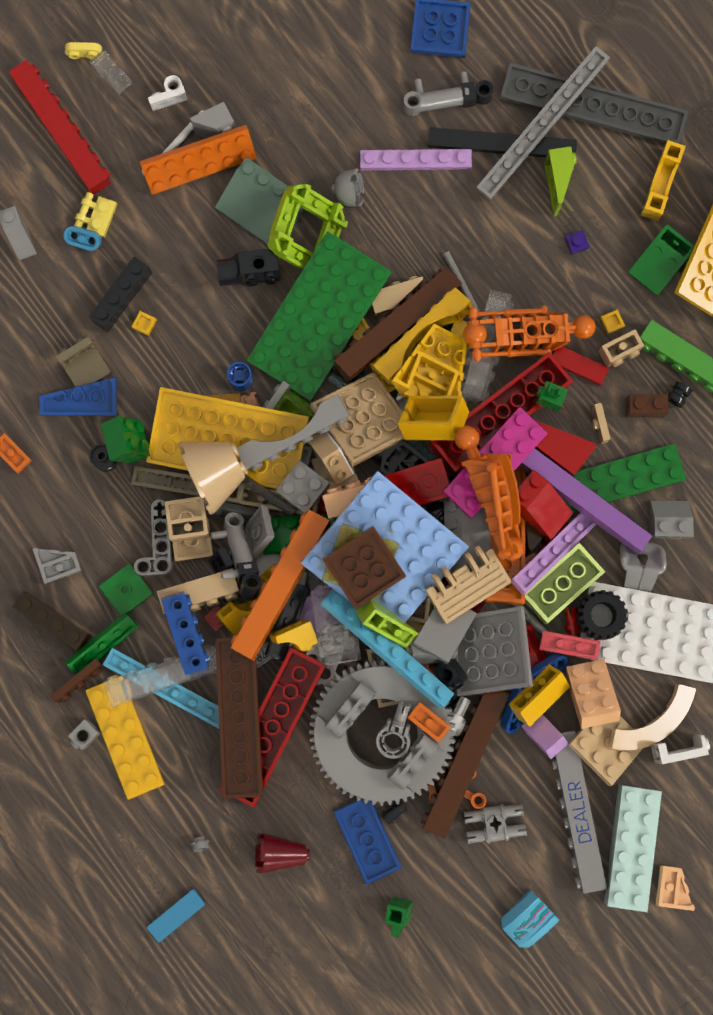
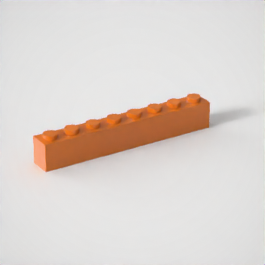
(280, 586)

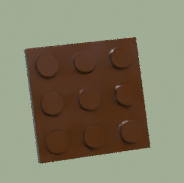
(364, 567)

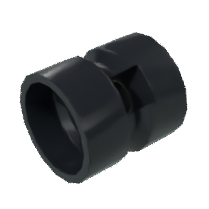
(100, 459)

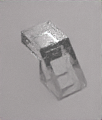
(110, 73)

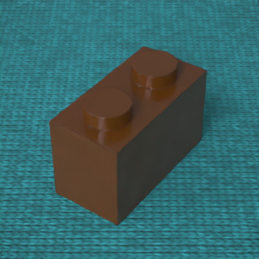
(646, 405)

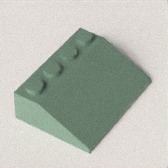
(253, 199)

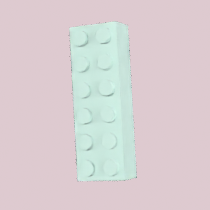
(632, 848)

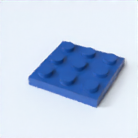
(440, 28)

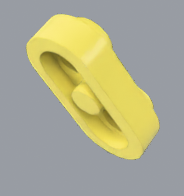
(81, 49)

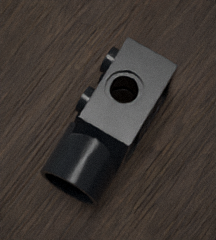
(244, 269)
(398, 458)

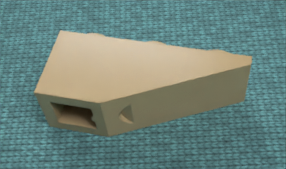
(394, 295)

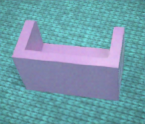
(546, 736)

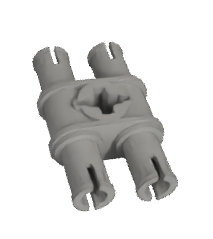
(486, 816)

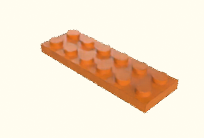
(198, 159)

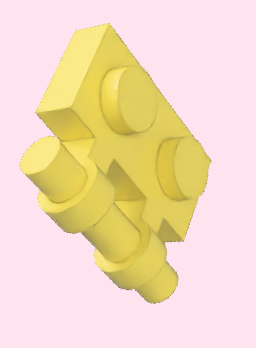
(101, 217)

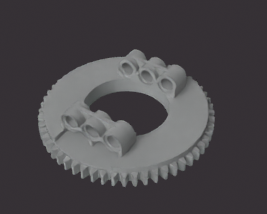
(338, 712)

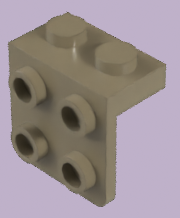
(83, 362)

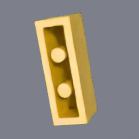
(537, 699)

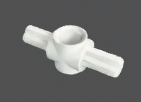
(459, 712)

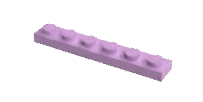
(416, 159)
(552, 553)

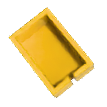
(433, 417)

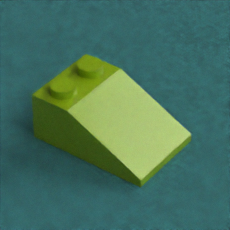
(558, 170)

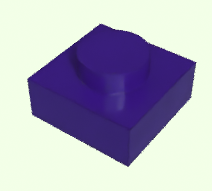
(577, 242)

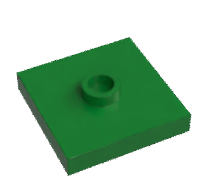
(126, 589)

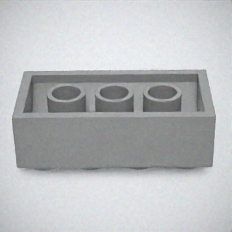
(471, 531)

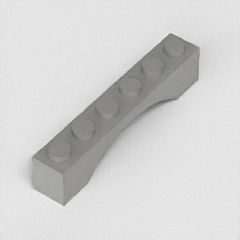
(329, 413)

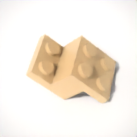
(189, 529)

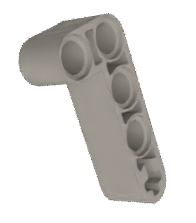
(157, 538)

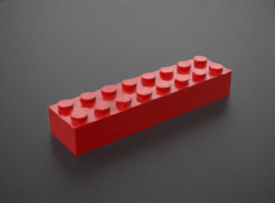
(500, 406)
(283, 709)

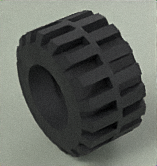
(618, 615)

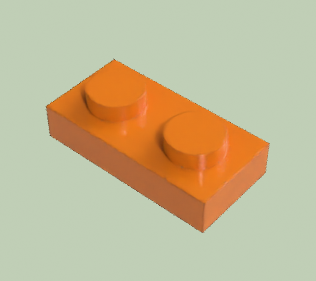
(13, 454)
(429, 721)

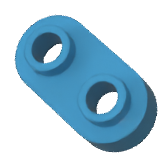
(83, 238)

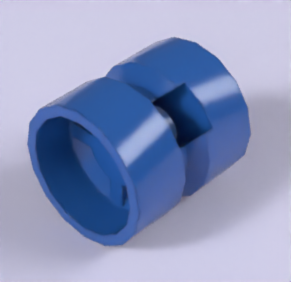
(240, 376)

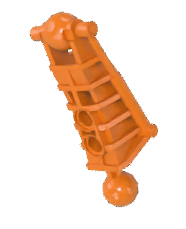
(537, 318)
(496, 491)

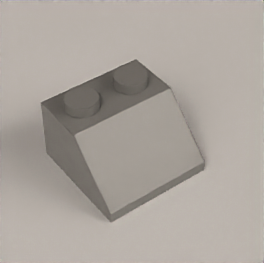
(212, 121)
(671, 520)

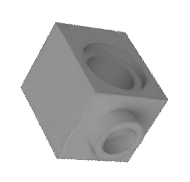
(90, 728)

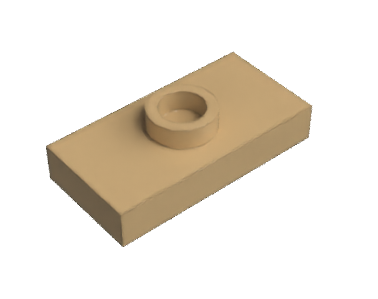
(599, 423)

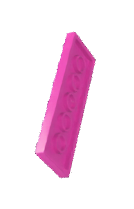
(516, 436)

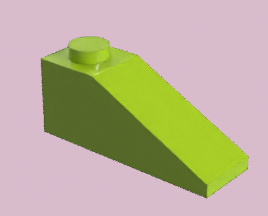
(386, 623)

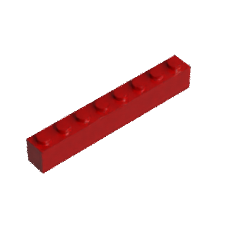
(59, 127)

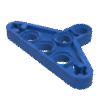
(508, 716)

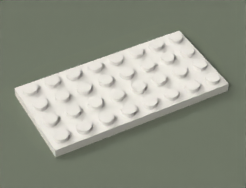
(660, 634)

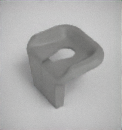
(642, 576)

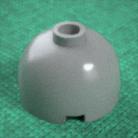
(348, 188)

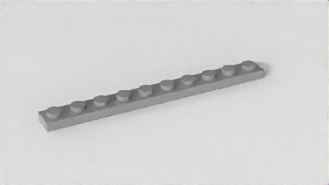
(543, 123)

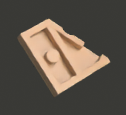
(672, 889)

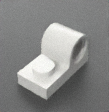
(170, 97)

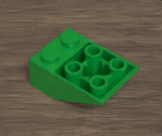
(662, 260)

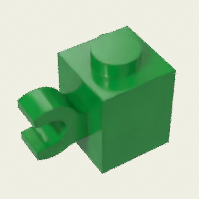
(551, 396)
(398, 914)

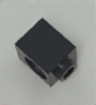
(443, 674)

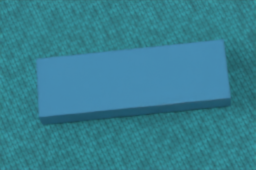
(176, 915)

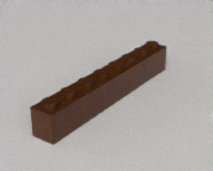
(391, 328)
(464, 763)

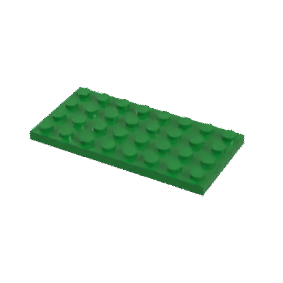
(319, 315)

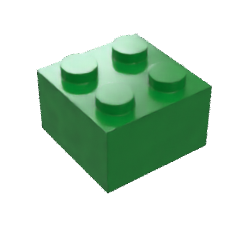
(125, 440)

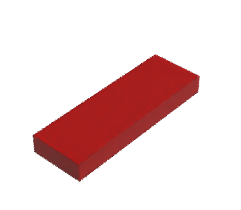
(580, 365)

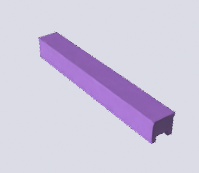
(588, 502)

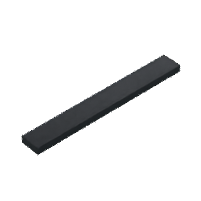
(490, 141)

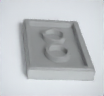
(443, 639)

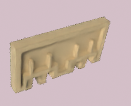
(467, 587)

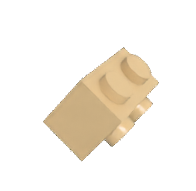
(621, 348)

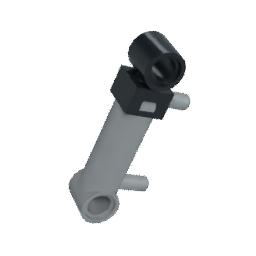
(463, 96)
(246, 569)

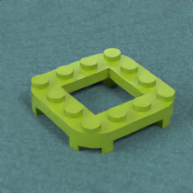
(304, 197)

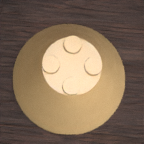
(213, 470)

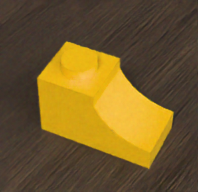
(298, 634)

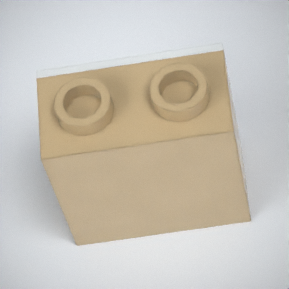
(331, 457)

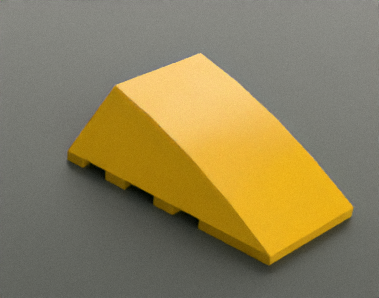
(433, 366)

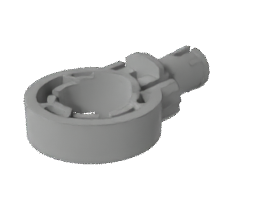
(399, 721)

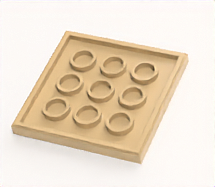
(372, 419)

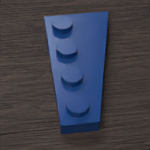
(89, 399)

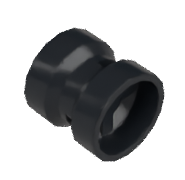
(679, 394)

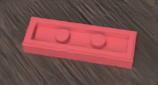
(570, 645)

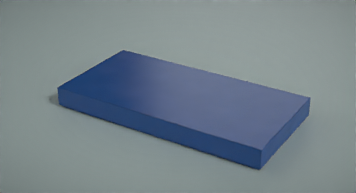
(367, 840)

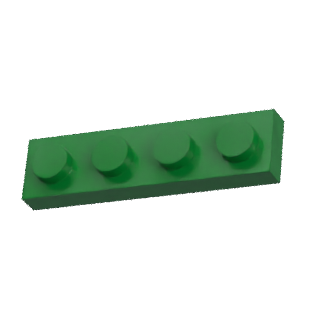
(102, 643)

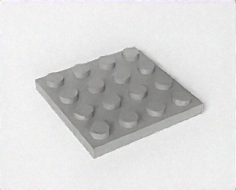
(495, 653)

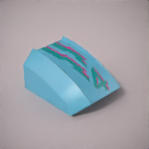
(528, 920)

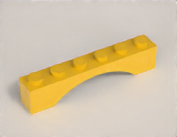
(449, 310)

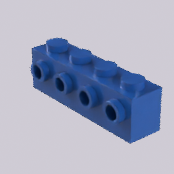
(184, 633)

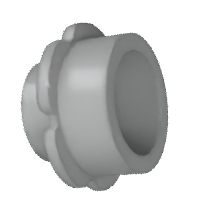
(199, 844)

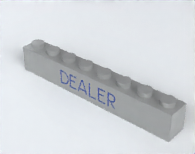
(578, 819)

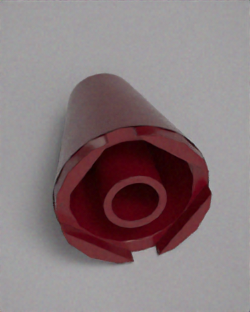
(279, 853)

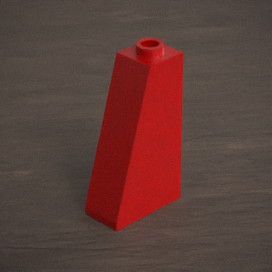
(564, 449)

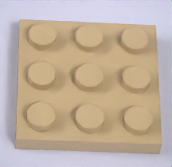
(594, 749)

